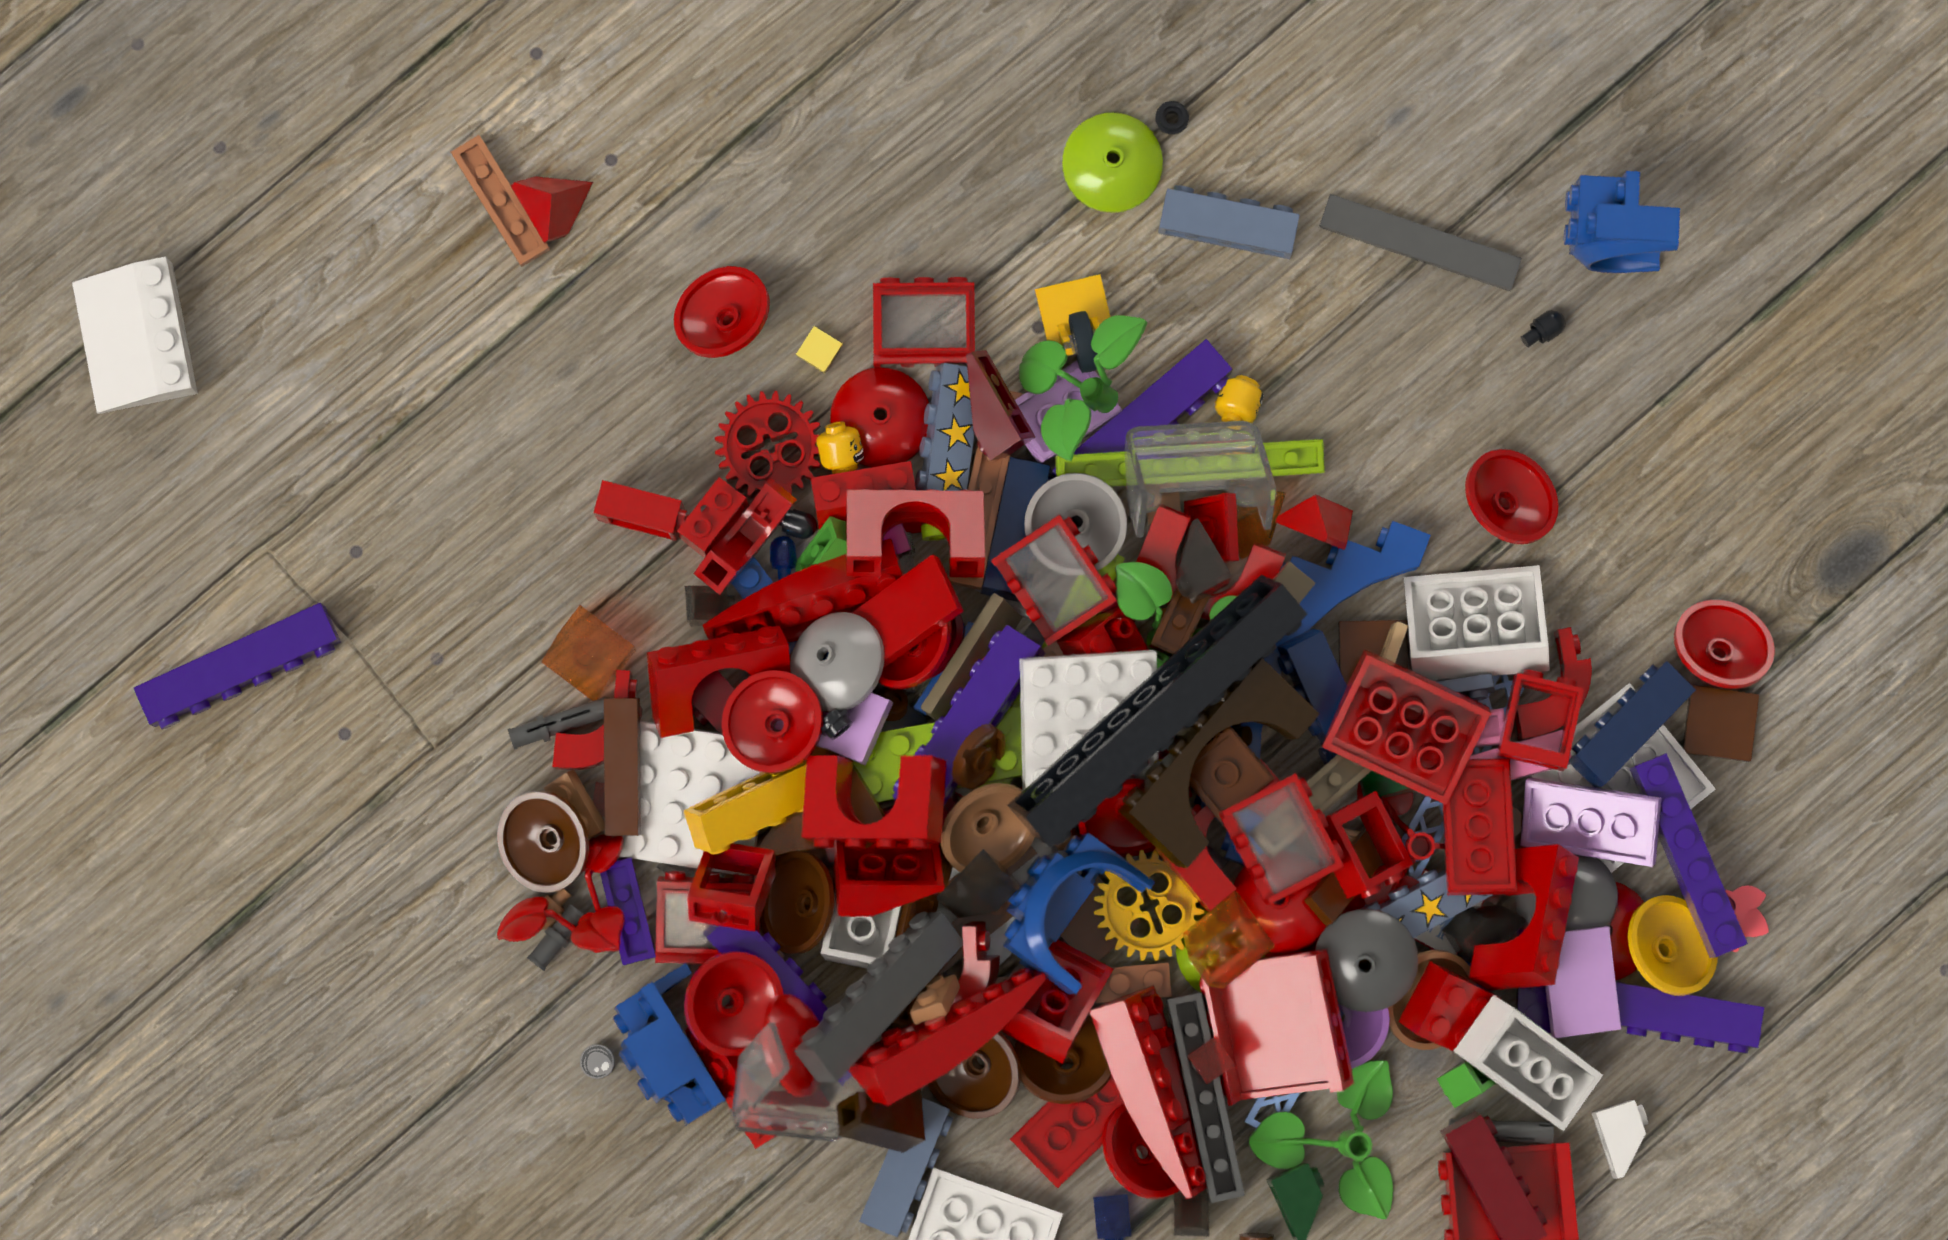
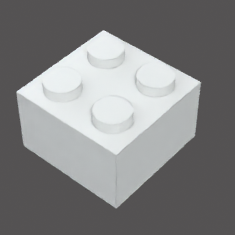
(860, 938)

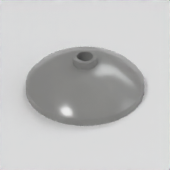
(1092, 500)
(852, 662)

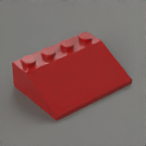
(1406, 727)

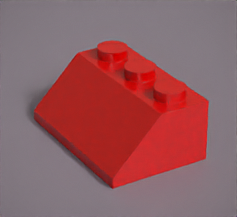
(831, 489)

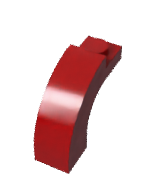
(745, 537)
(1550, 714)
(587, 750)
(979, 968)

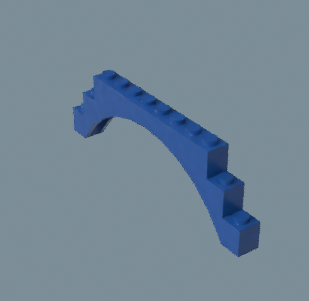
(1349, 574)

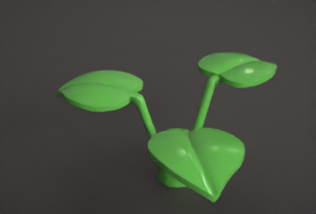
(1068, 423)
(1143, 590)
(1369, 1184)

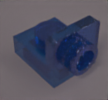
(1112, 1217)

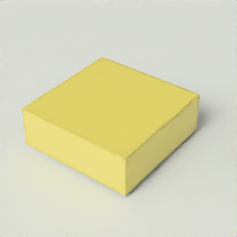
(819, 349)

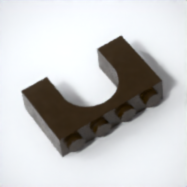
(890, 1127)

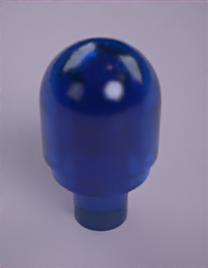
(783, 555)

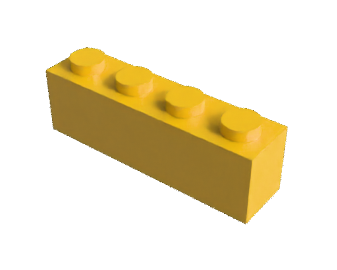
(746, 809)

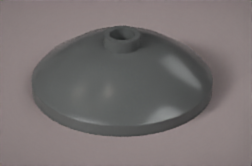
(1592, 901)
(1385, 944)

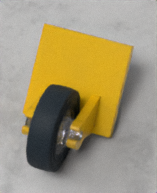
(1072, 315)

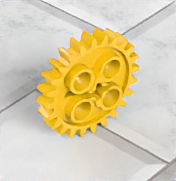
(1119, 917)

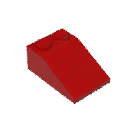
(884, 879)
(1053, 1017)

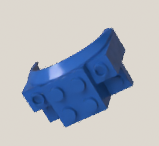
(1610, 228)
(1054, 896)
(664, 1053)

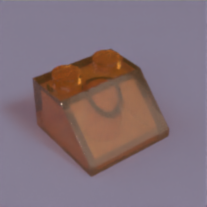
(588, 653)

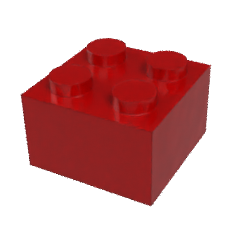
(1444, 1006)

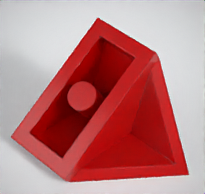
(551, 203)
(1319, 520)

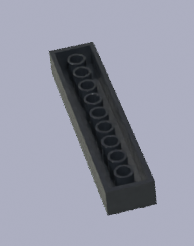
(1158, 711)

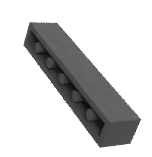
(879, 996)
(1205, 1101)

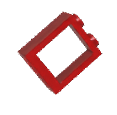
(639, 510)
(708, 527)
(1534, 755)
(1388, 843)
(741, 910)

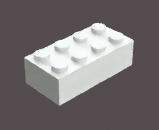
(1528, 1063)

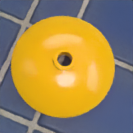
(1668, 926)

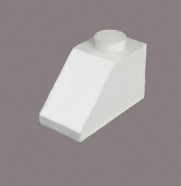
(1621, 1134)

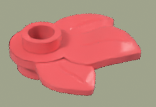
(1745, 904)

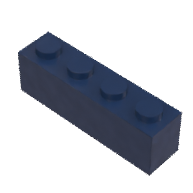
(1020, 484)
(1315, 678)
(1631, 724)

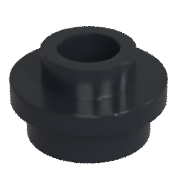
(1176, 108)
(836, 723)

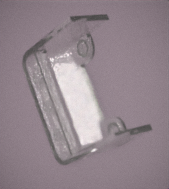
(1197, 459)
(766, 1106)

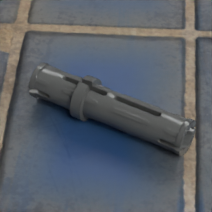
(560, 722)
(1521, 1131)

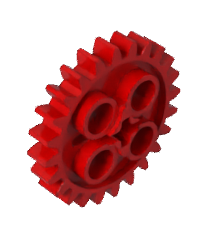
(757, 417)

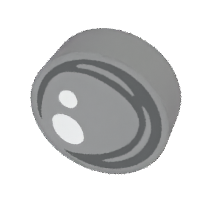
(597, 1061)

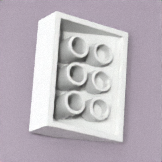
(134, 335)
(1477, 623)

